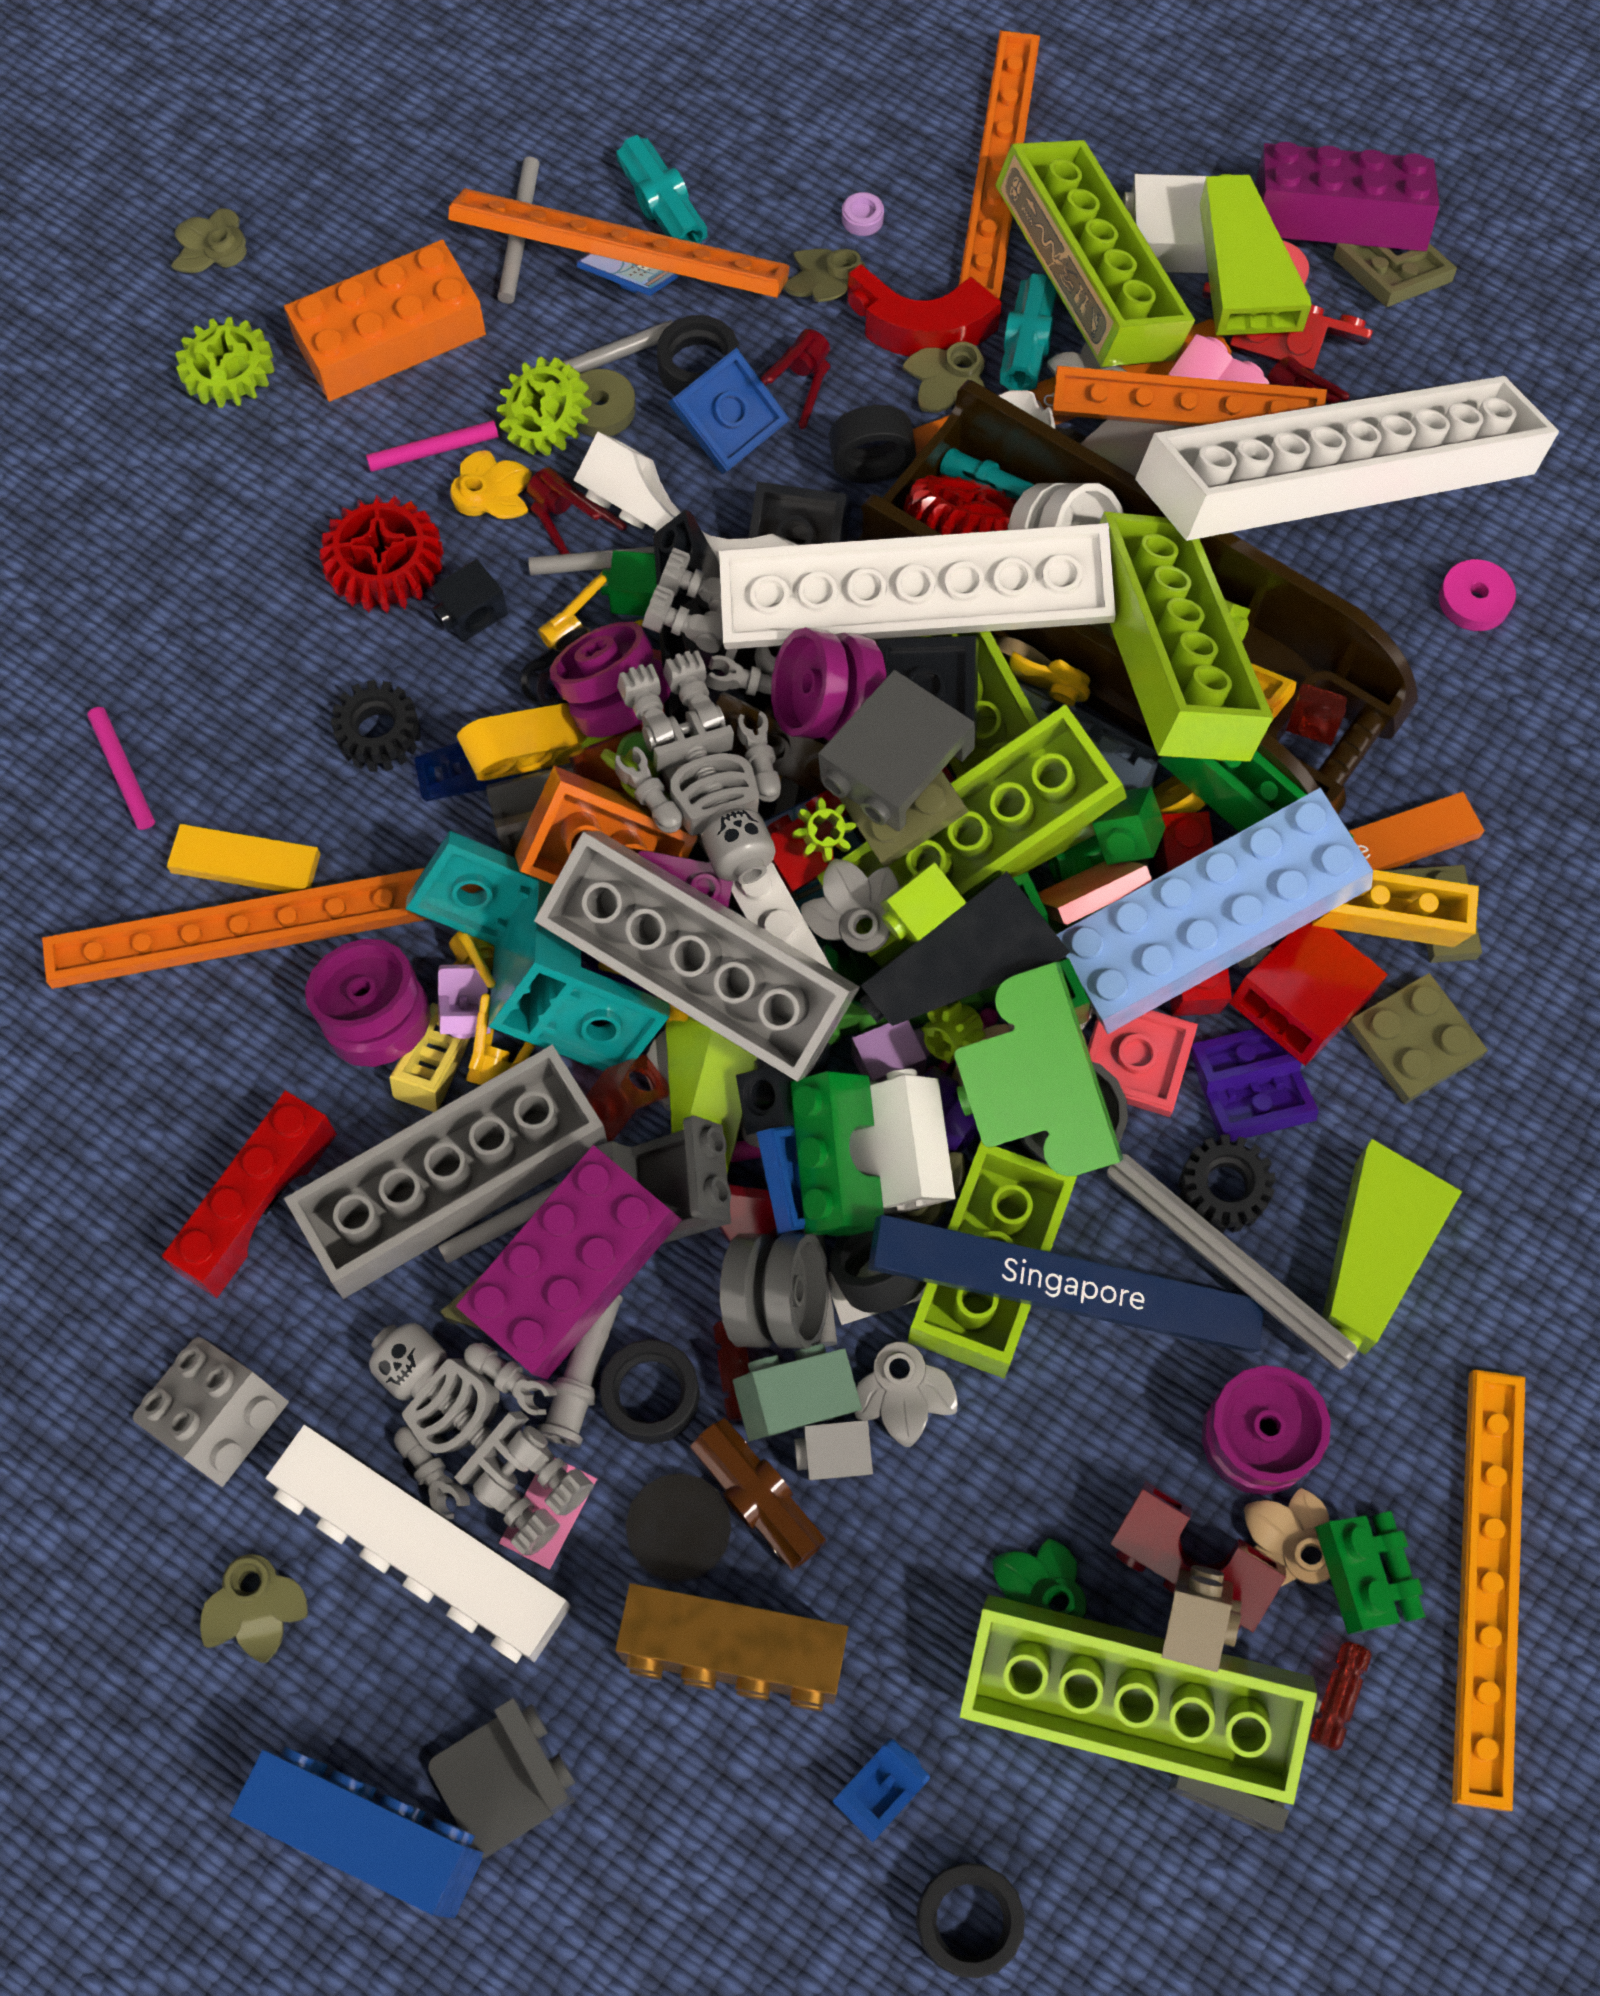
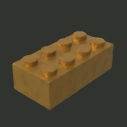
(731, 1645)

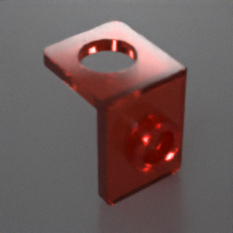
(1317, 714)
(617, 1098)

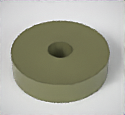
(620, 406)

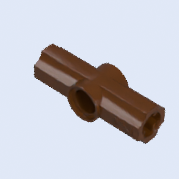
(758, 1494)

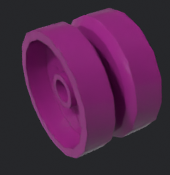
(589, 675)
(823, 680)
(368, 1002)
(1289, 1410)

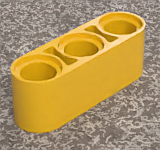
(520, 741)

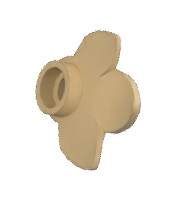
(1287, 1531)

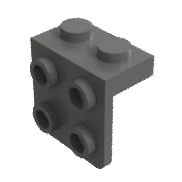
(502, 1778)

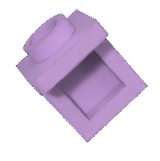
(459, 1000)

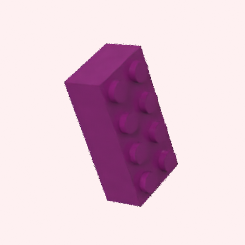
(1349, 195)
(568, 1263)

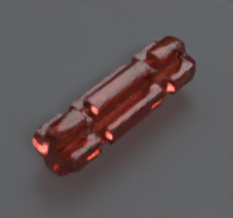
(732, 1364)
(1341, 1696)

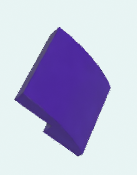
(1252, 1084)

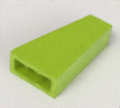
(1247, 262)
(1383, 1239)

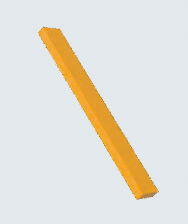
(1489, 1592)

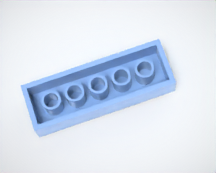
(1216, 910)

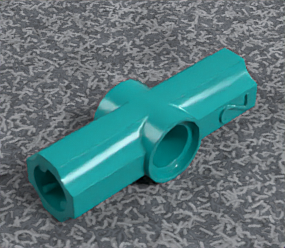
(660, 190)
(1028, 333)

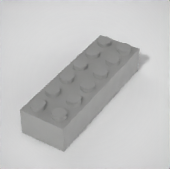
(696, 954)
(446, 1171)

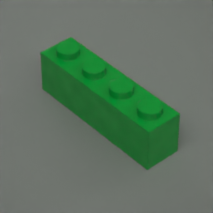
(1236, 789)

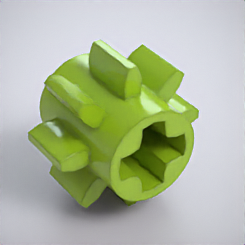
(837, 831)
(952, 1029)

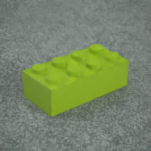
(1007, 1202)

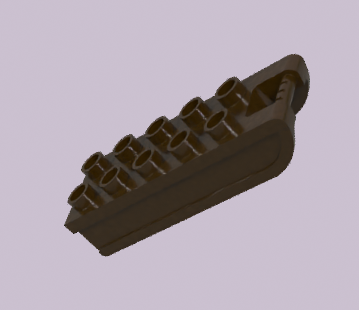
(1292, 620)

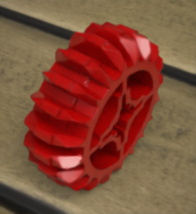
(958, 505)
(357, 541)

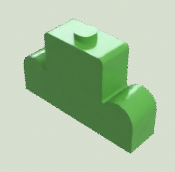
(1039, 1077)

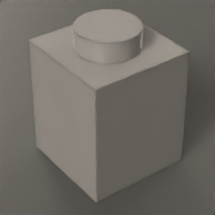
(834, 1450)

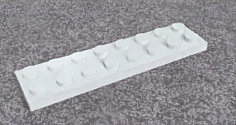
(919, 585)

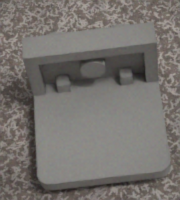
(209, 1410)

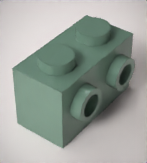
(797, 1392)

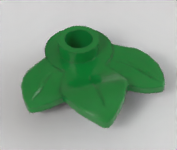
(1041, 1577)

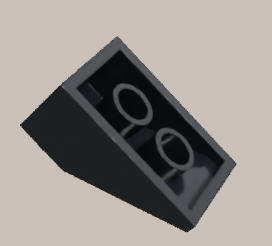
(800, 514)

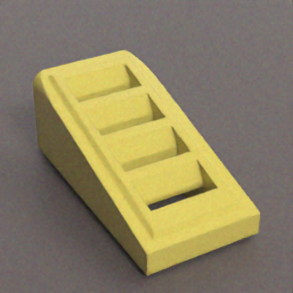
(423, 1085)

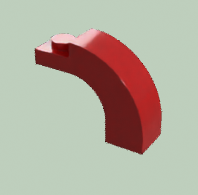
(910, 325)

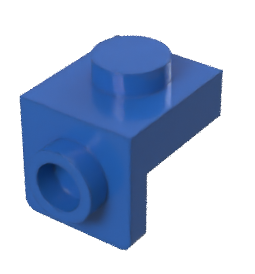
(882, 1789)

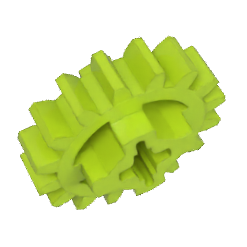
(228, 358)
(544, 405)

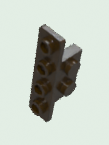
(795, 756)

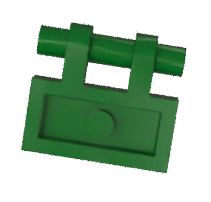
(1359, 1576)

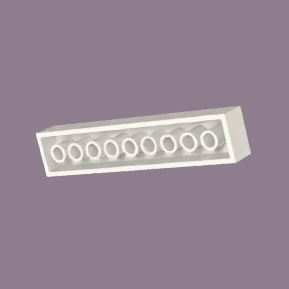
(1342, 456)

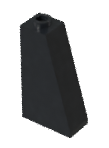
(968, 952)

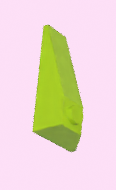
(704, 1078)

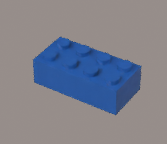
(358, 1835)

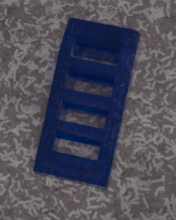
(452, 784)

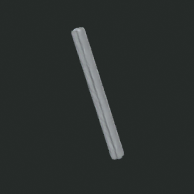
(1233, 1262)

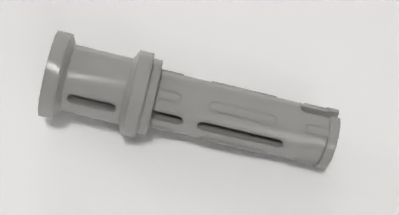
(575, 1387)

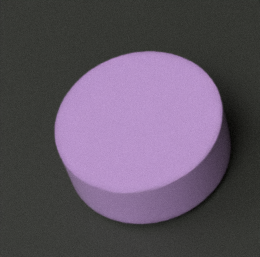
(862, 214)

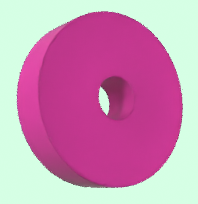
(1473, 612)

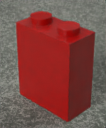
(1308, 990)

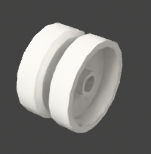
(1062, 505)

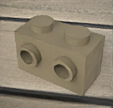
(1201, 1618)

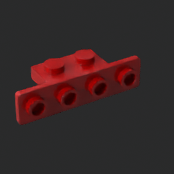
(1300, 345)

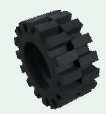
(367, 704)
(1241, 1159)

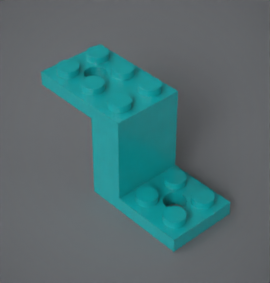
(538, 975)

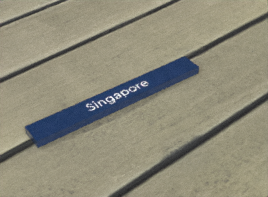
(1065, 1284)

